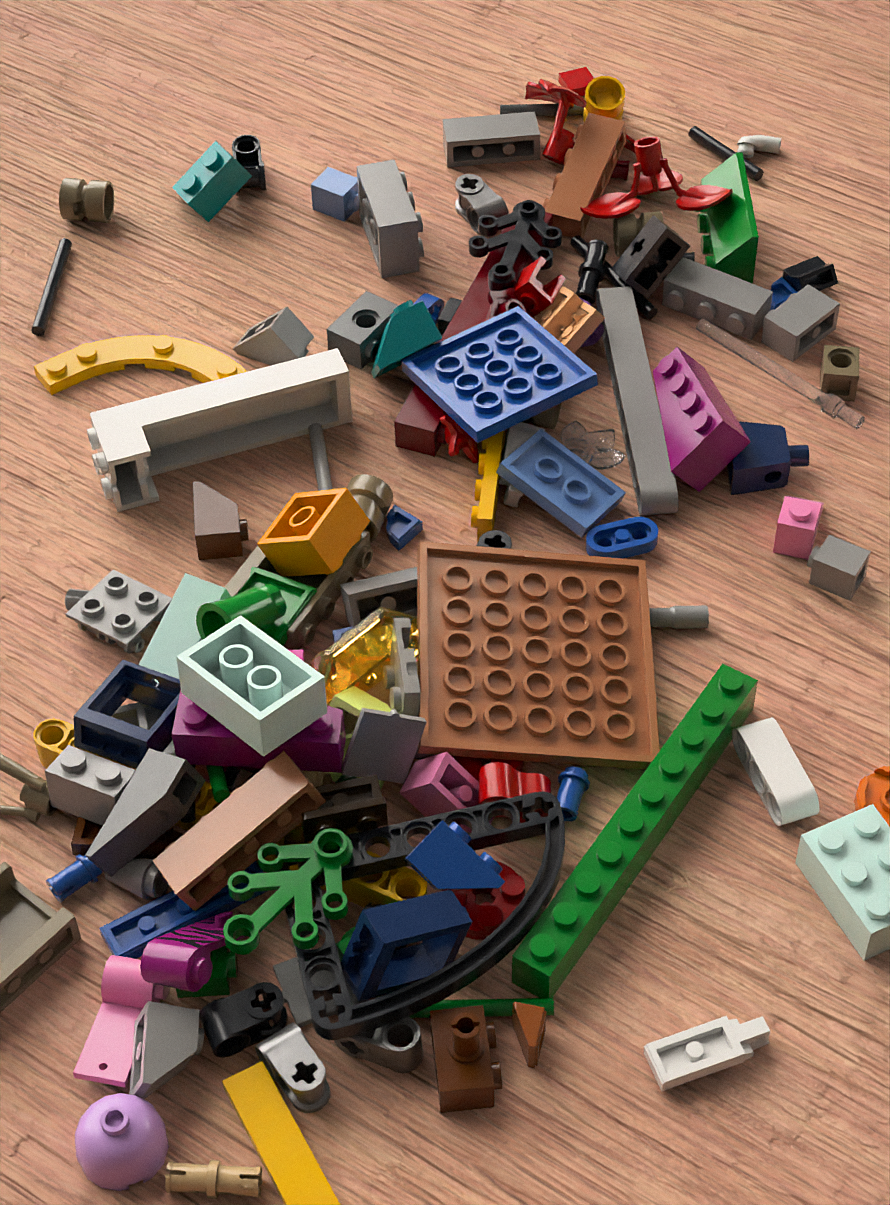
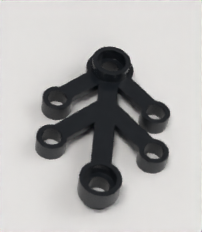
(526, 216)

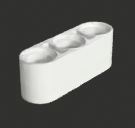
(775, 771)

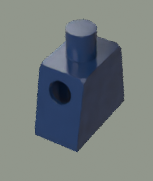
(765, 460)

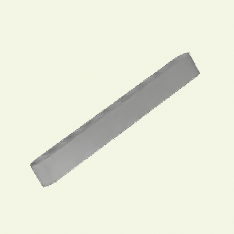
(636, 403)

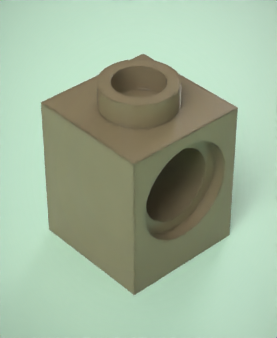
(840, 371)

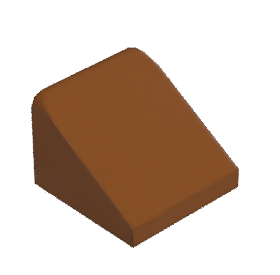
(530, 1029)

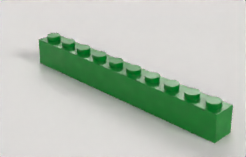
(632, 834)

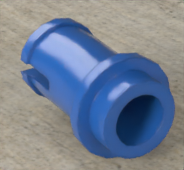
(572, 785)
(73, 878)

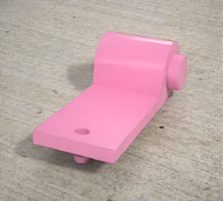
(110, 1042)

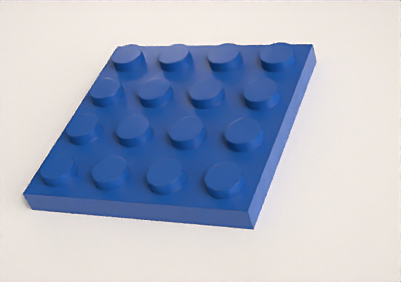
(499, 373)

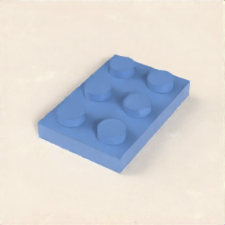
(561, 482)

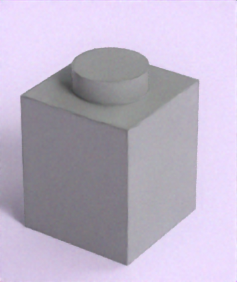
(838, 567)

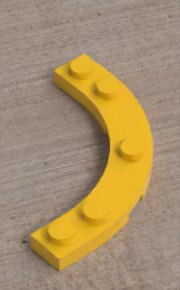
(153, 351)

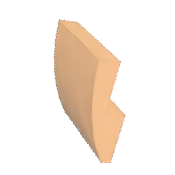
(570, 319)

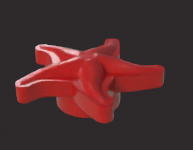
(459, 440)

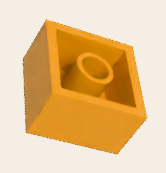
(314, 532)

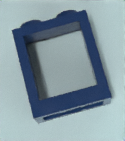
(118, 739)
(374, 965)

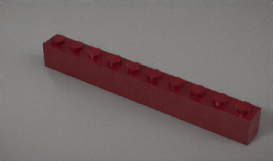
(418, 421)

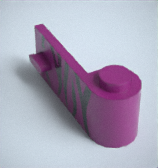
(183, 956)

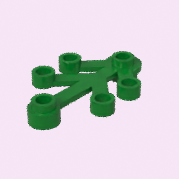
(290, 886)

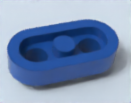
(622, 538)

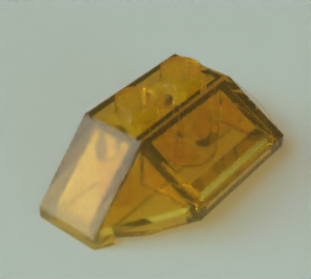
(361, 653)

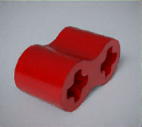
(502, 781)

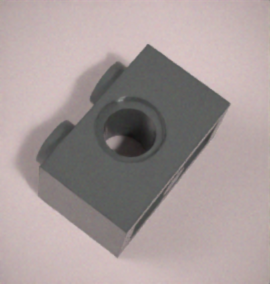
(360, 329)

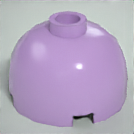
(120, 1141)

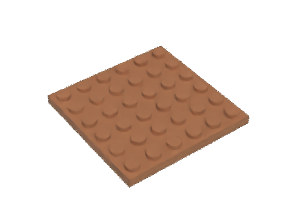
(535, 656)

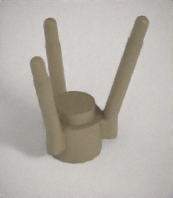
(33, 793)

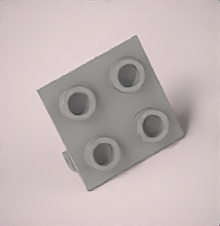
(119, 610)

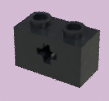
(650, 257)

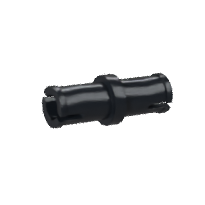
(592, 270)

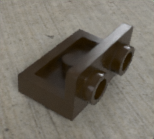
(348, 807)

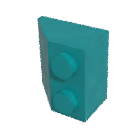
(211, 181)
(404, 335)

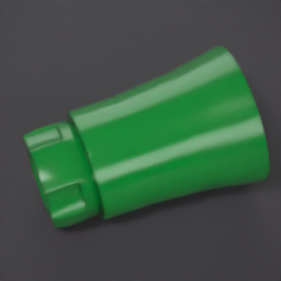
(257, 605)

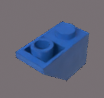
(450, 863)

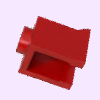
(532, 292)

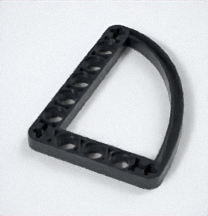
(471, 965)

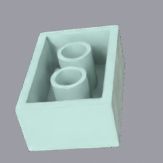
(252, 685)
(851, 875)

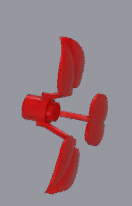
(560, 138)
(655, 177)

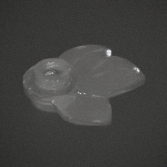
(592, 447)

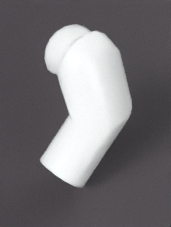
(759, 143)

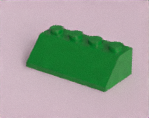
(730, 226)

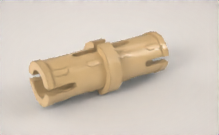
(213, 1179)

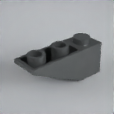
(147, 808)

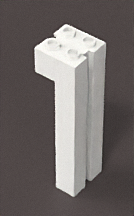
(214, 422)

